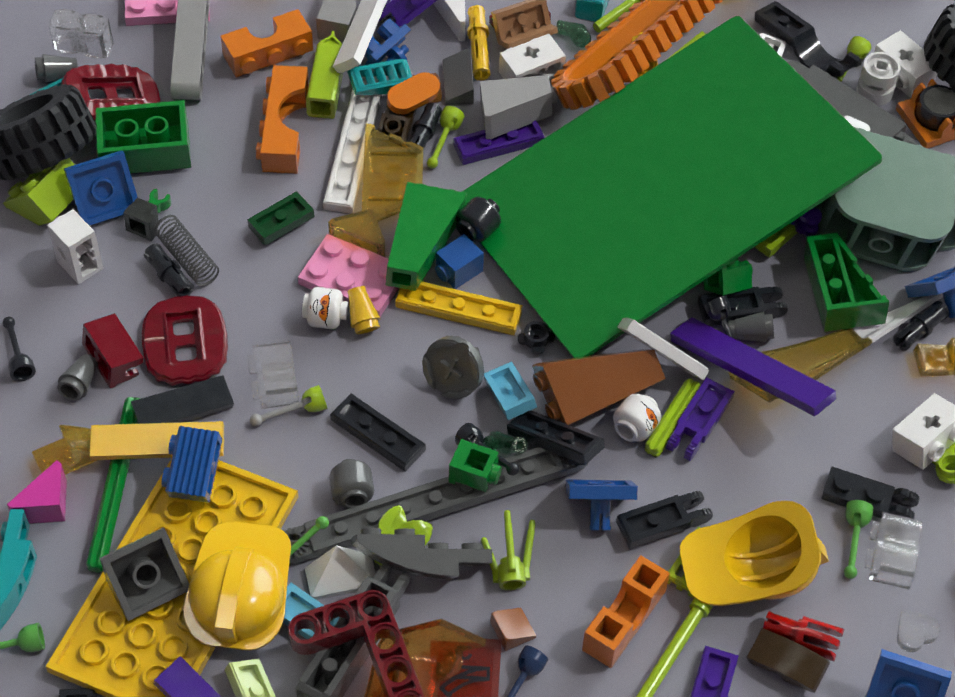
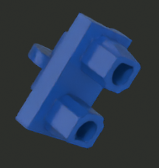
(393, 38)

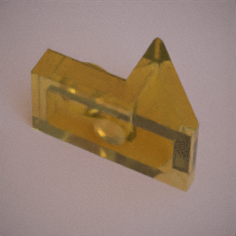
(70, 451)

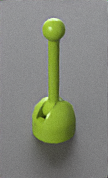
(858, 46)
(450, 120)

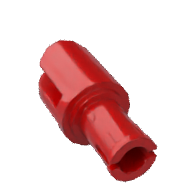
(799, 632)

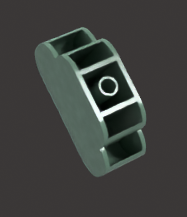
(898, 208)

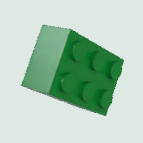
(148, 134)

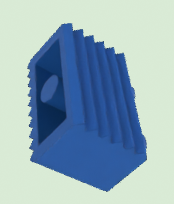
(192, 464)

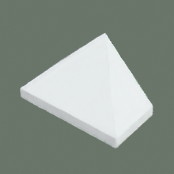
(338, 572)

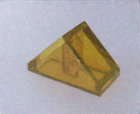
(359, 229)

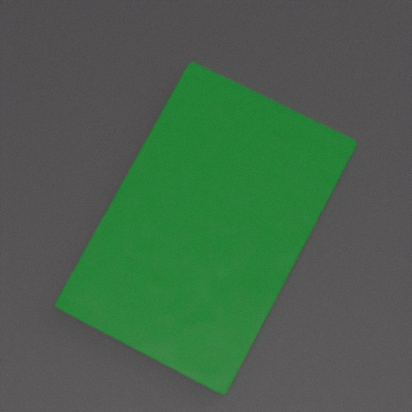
(666, 184)

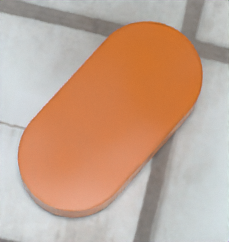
(413, 93)

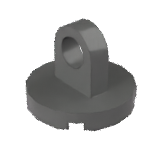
(453, 367)

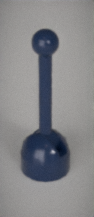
(531, 663)

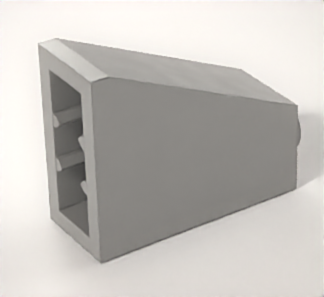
(515, 103)

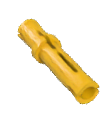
(478, 34)

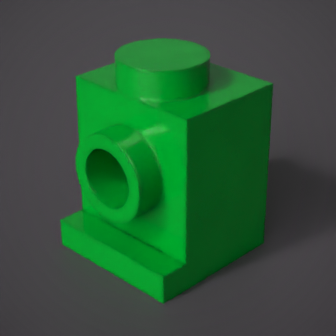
(731, 278)
(474, 466)

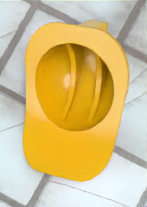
(753, 556)
(239, 586)

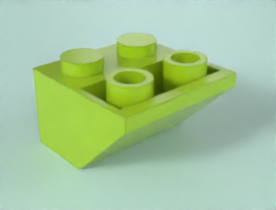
(41, 194)

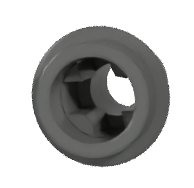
(53, 67)
(753, 327)
(77, 378)

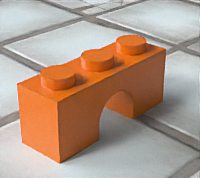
(249, 53)
(617, 626)

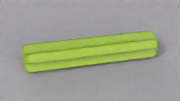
(667, 425)

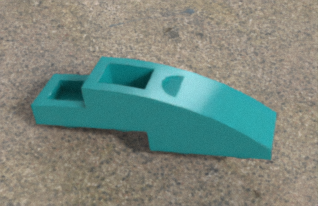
(16, 563)

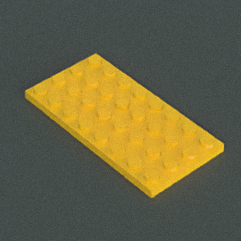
(127, 656)

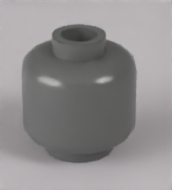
(351, 483)

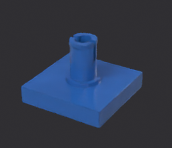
(101, 187)
(934, 285)
(601, 494)
(907, 677)

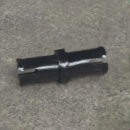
(425, 127)
(168, 270)
(921, 325)

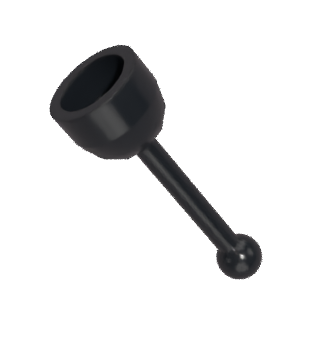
(719, 310)
(20, 365)
(473, 434)

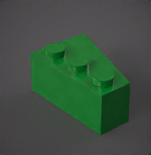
(840, 286)

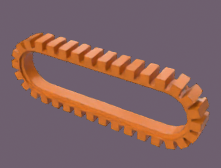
(616, 59)

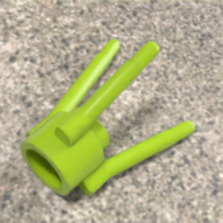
(511, 572)

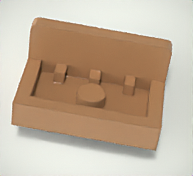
(522, 23)

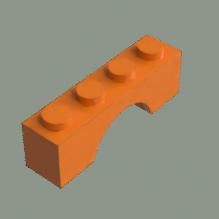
(280, 144)

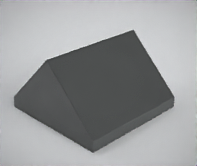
(144, 574)

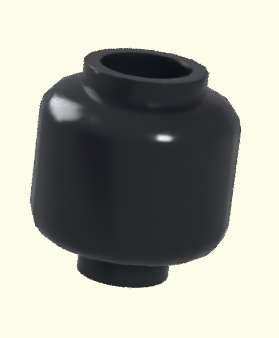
(478, 219)

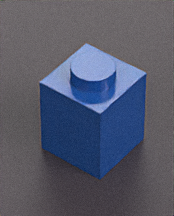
(459, 261)

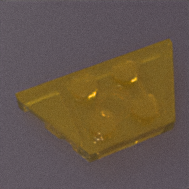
(387, 169)

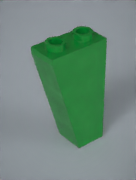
(422, 229)

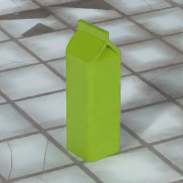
(324, 80)

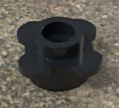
(539, 330)

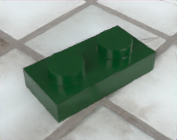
(280, 218)

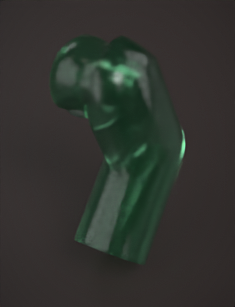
(577, 32)
(505, 443)

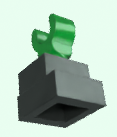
(143, 215)

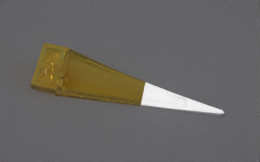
(825, 353)

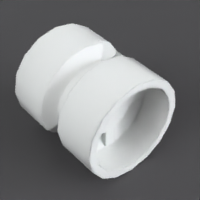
(879, 77)

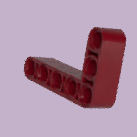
(360, 626)

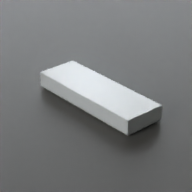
(663, 348)

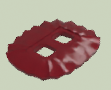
(110, 78)
(161, 343)

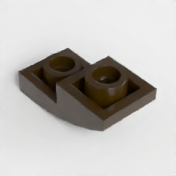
(396, 123)
(788, 659)

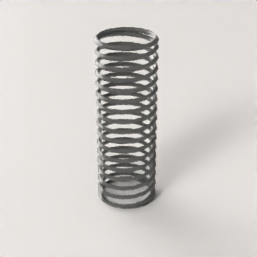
(172, 251)

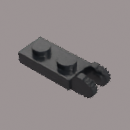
(747, 303)
(847, 486)
(662, 518)

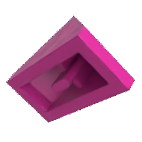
(44, 497)

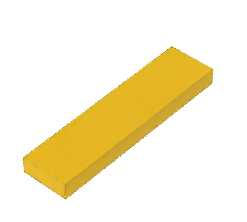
(461, 307)
(141, 440)

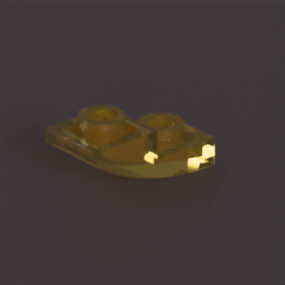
(935, 359)

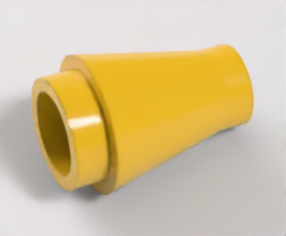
(363, 314)

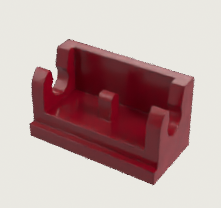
(112, 348)

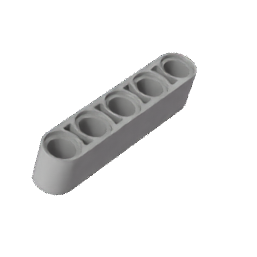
(189, 49)

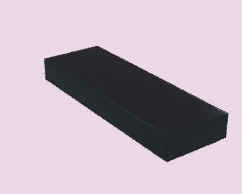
(184, 402)
(378, 432)
(556, 437)

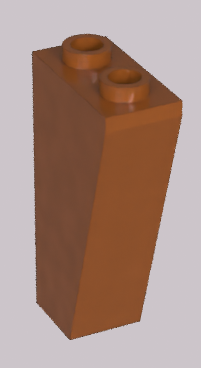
(594, 382)

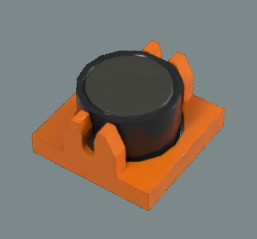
(930, 113)

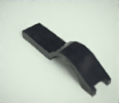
(803, 39)

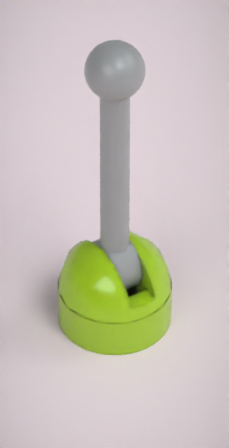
(311, 400)

